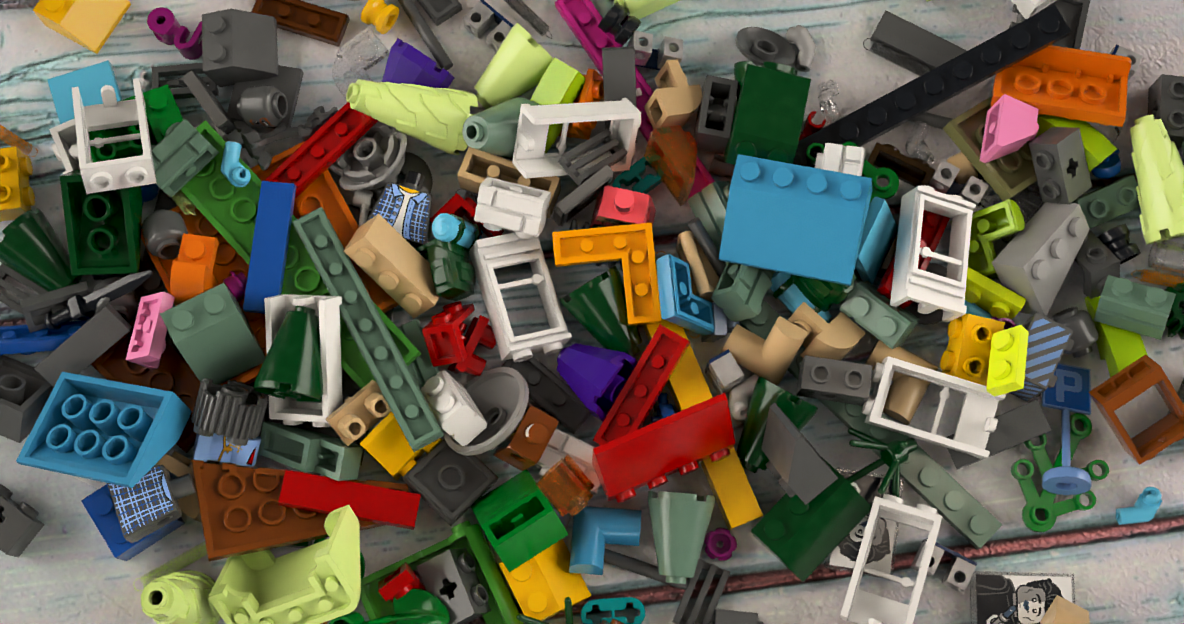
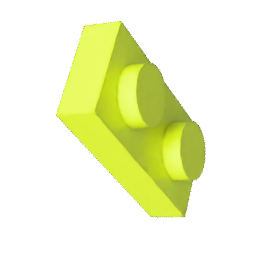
(992, 296)
(1007, 361)

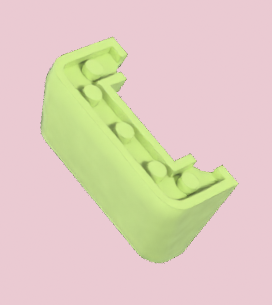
(298, 586)

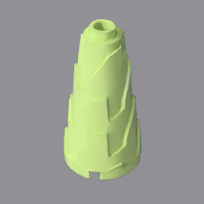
(416, 110)
(1159, 180)
(180, 599)

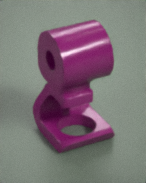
(169, 32)

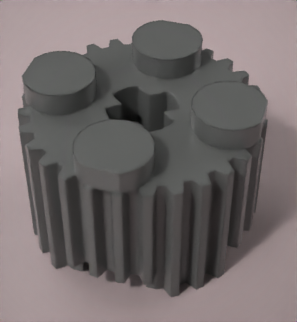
(228, 411)

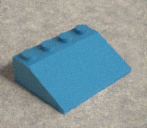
(795, 219)
(104, 429)

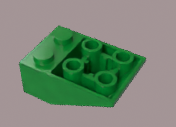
(161, 114)
(518, 520)

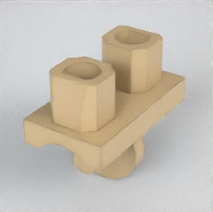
(359, 413)

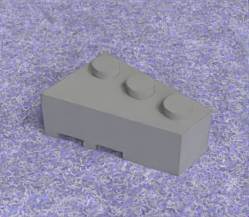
(1042, 255)

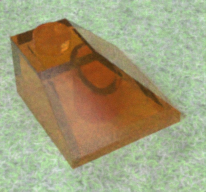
(674, 159)

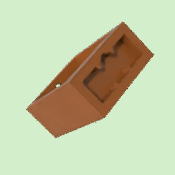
(1125, 387)

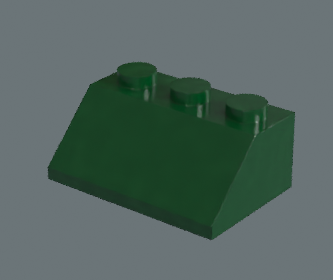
(808, 533)

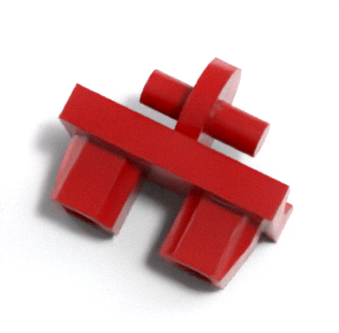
(477, 333)

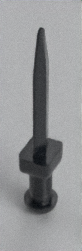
(80, 306)

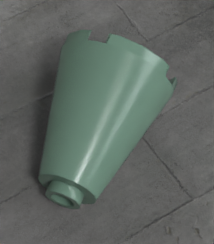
(495, 128)
(679, 531)

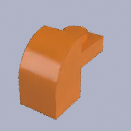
(193, 267)

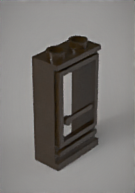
(910, 170)

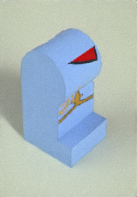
(218, 449)

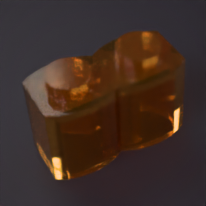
(566, 486)

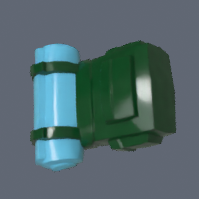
(449, 256)
(817, 294)

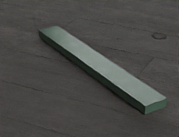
(368, 330)

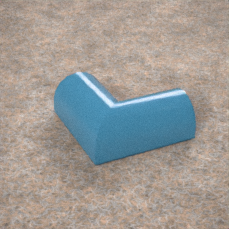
(676, 297)
(595, 528)

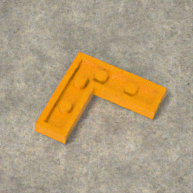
(624, 243)

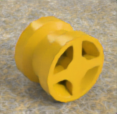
(380, 15)

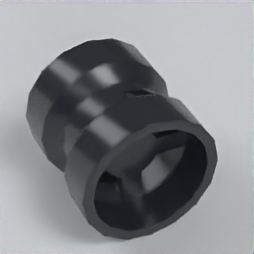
(619, 24)
(1118, 243)

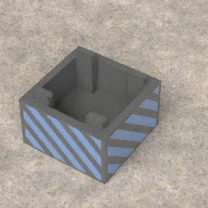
(1045, 348)

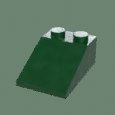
(768, 115)
(101, 227)

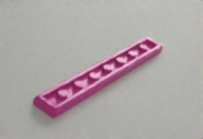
(584, 21)

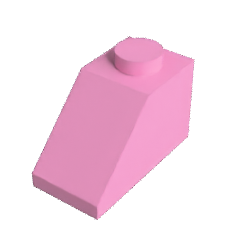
(1008, 128)

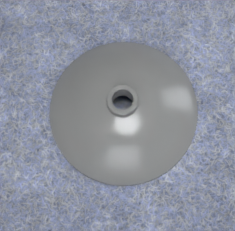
(502, 400)

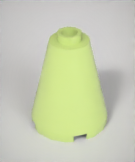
(513, 68)

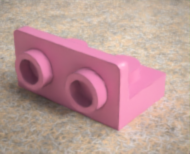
(149, 330)

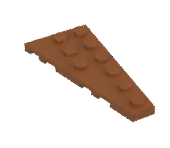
(243, 510)

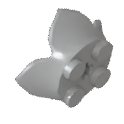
(372, 159)

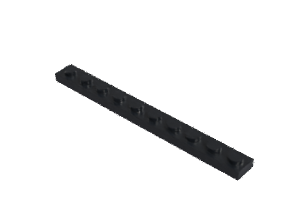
(940, 83)

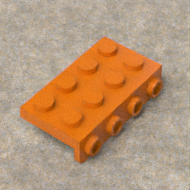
(1069, 84)

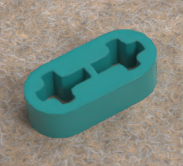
(635, 173)
(613, 605)

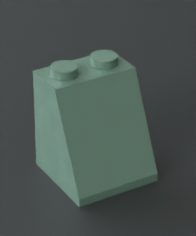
(214, 335)

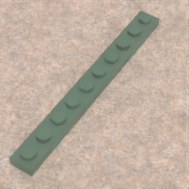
(919, 471)

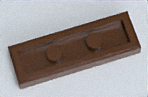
(305, 19)

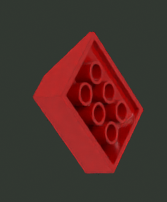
(664, 449)

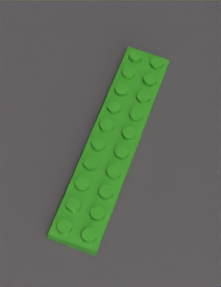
(234, 215)

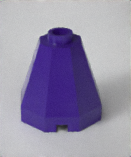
(413, 67)
(595, 375)

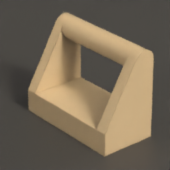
(701, 271)

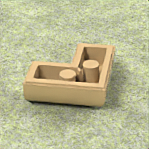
(766, 357)
(905, 391)

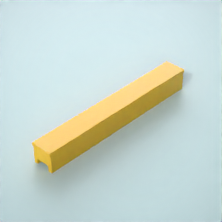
(727, 475)

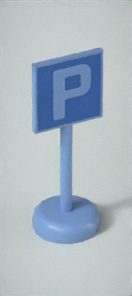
(1068, 395)

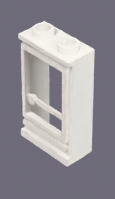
(112, 114)
(533, 128)
(508, 251)
(921, 286)
(328, 310)
(975, 419)
(869, 608)

